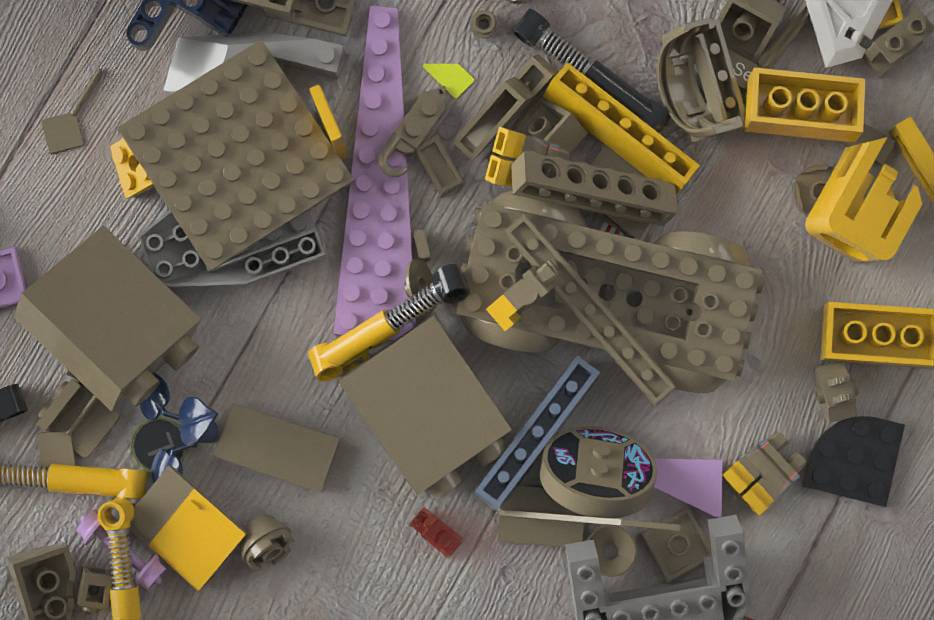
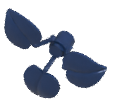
(196, 425)

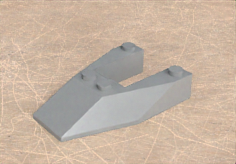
(201, 54)

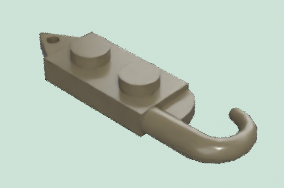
(413, 129)

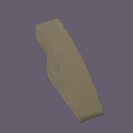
(505, 106)

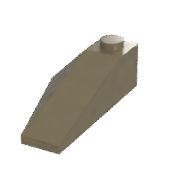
(44, 582)

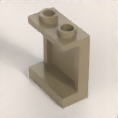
(898, 42)

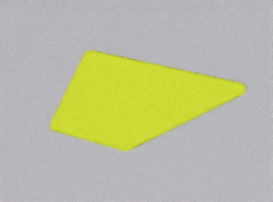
(451, 76)

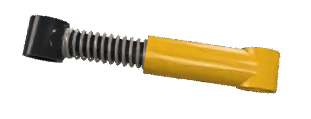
(331, 358)

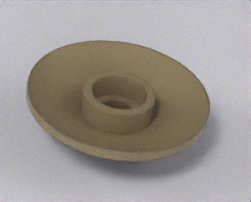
(417, 278)

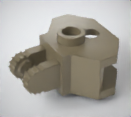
(835, 392)

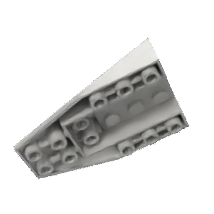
(179, 265)

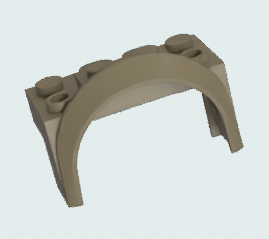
(678, 86)

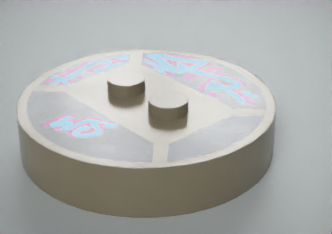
(598, 472)

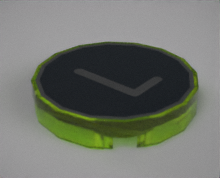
(152, 437)

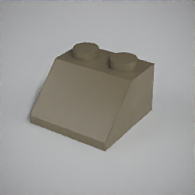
(749, 25)

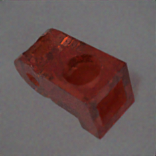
(436, 532)

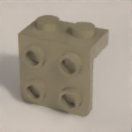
(65, 409)

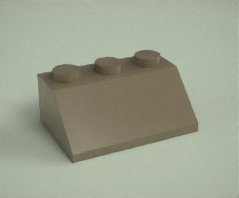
(549, 123)

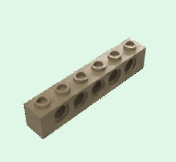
(593, 188)

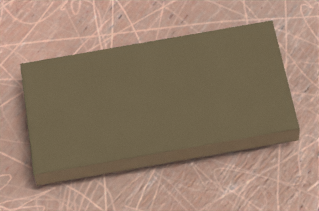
(277, 447)

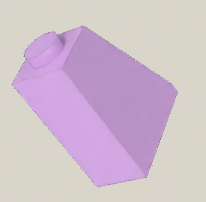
(692, 483)

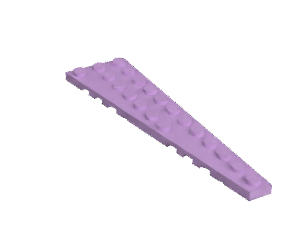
(378, 205)

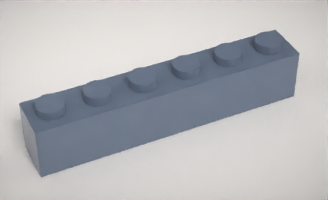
(536, 433)

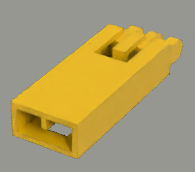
(916, 153)

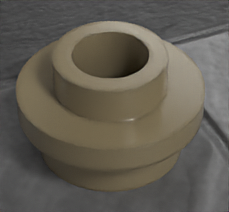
(484, 15)

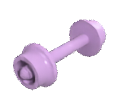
(149, 573)

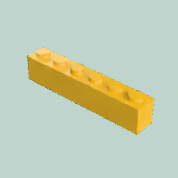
(620, 128)

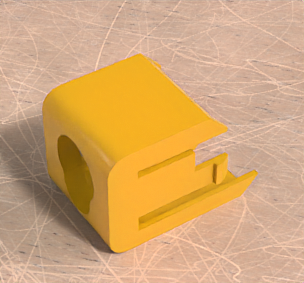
(858, 226)

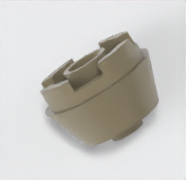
(265, 542)

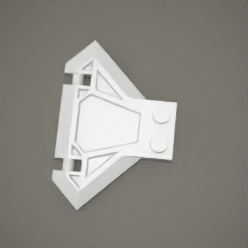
(835, 17)

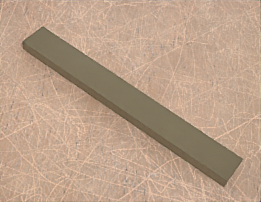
(592, 311)

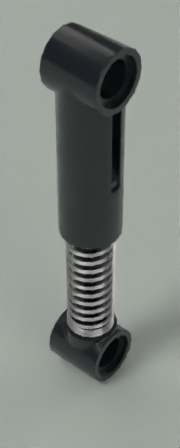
(535, 31)

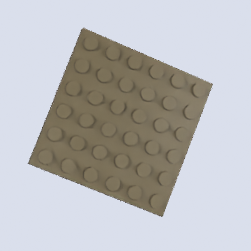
(235, 155)

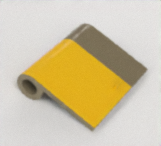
(185, 528)

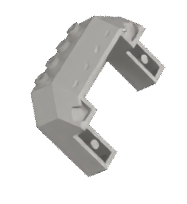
(718, 596)

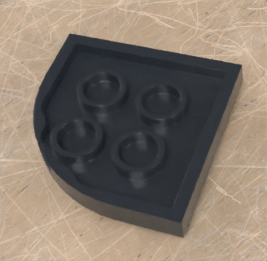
(856, 459)

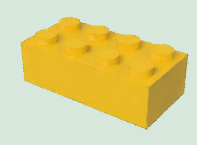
(805, 105)
(877, 335)

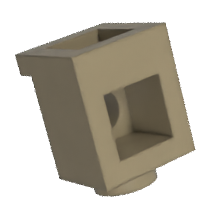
(98, 600)

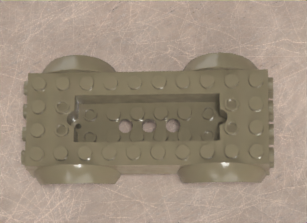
(691, 284)

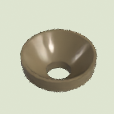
(626, 549)

